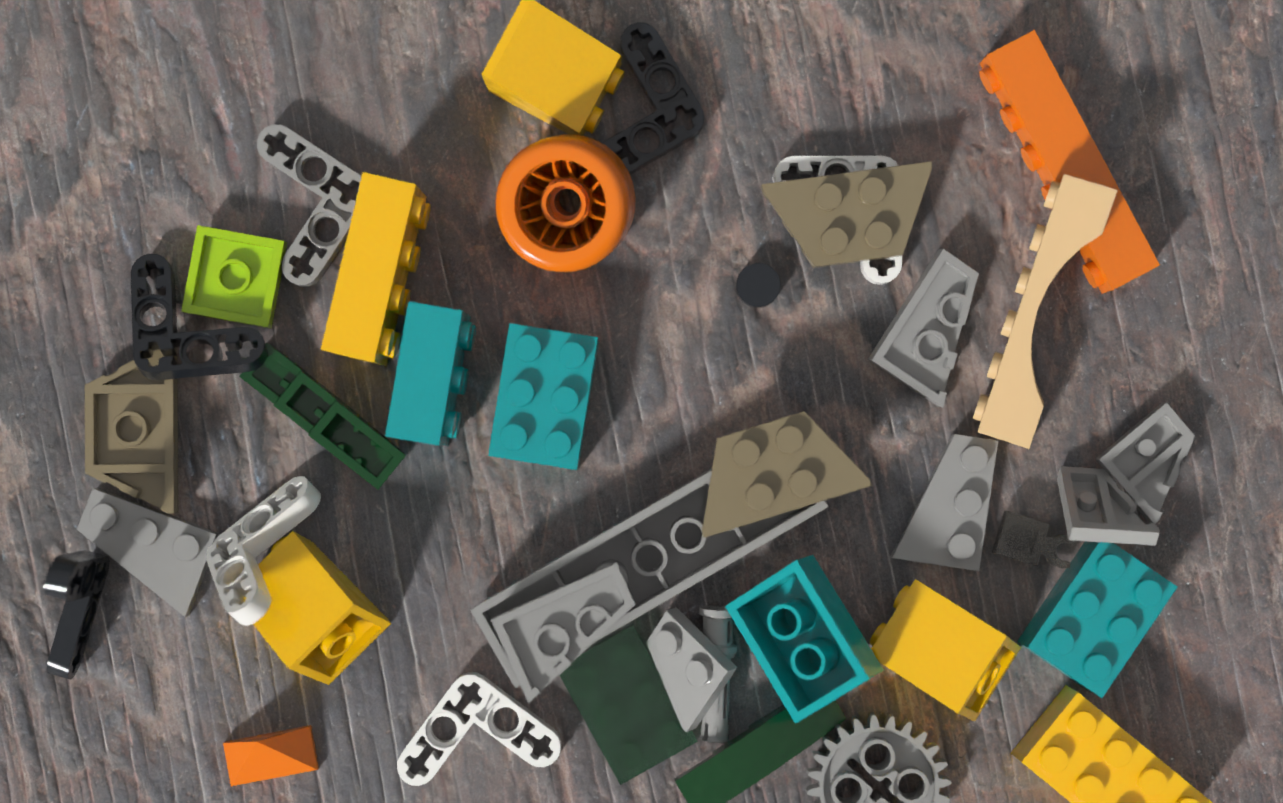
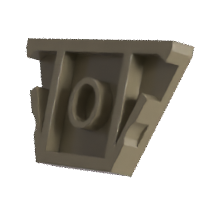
(851, 213)
(134, 434)
(775, 472)

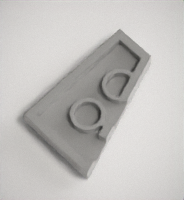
(927, 328)
(954, 508)
(151, 545)
(560, 625)

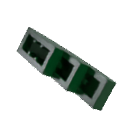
(325, 417)
(755, 754)

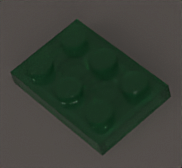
(626, 704)

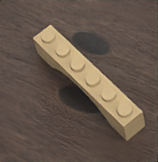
(1075, 220)

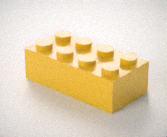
(376, 269)
(1096, 759)

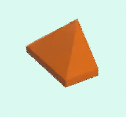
(271, 755)

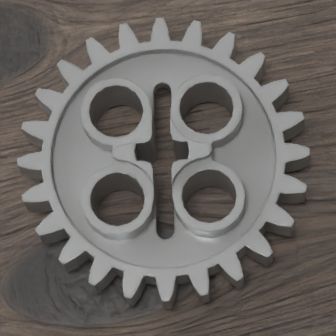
(903, 756)

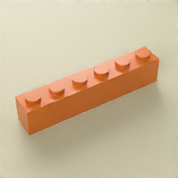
(1060, 144)

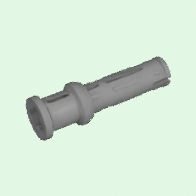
(719, 630)

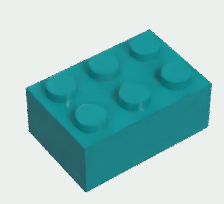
(430, 374)
(543, 396)
(1097, 615)
(804, 638)

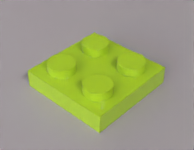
(234, 276)

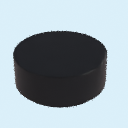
(758, 285)

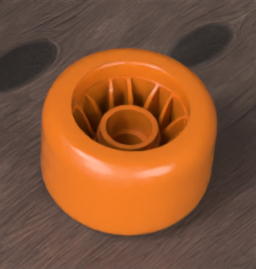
(531, 208)

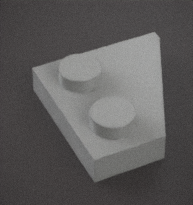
(1149, 459)
(1099, 510)
(688, 666)

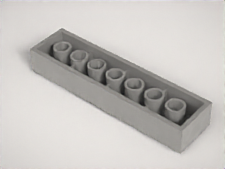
(656, 551)

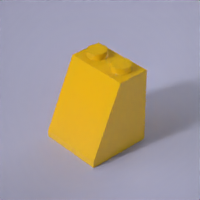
(552, 69)
(315, 612)
(943, 649)

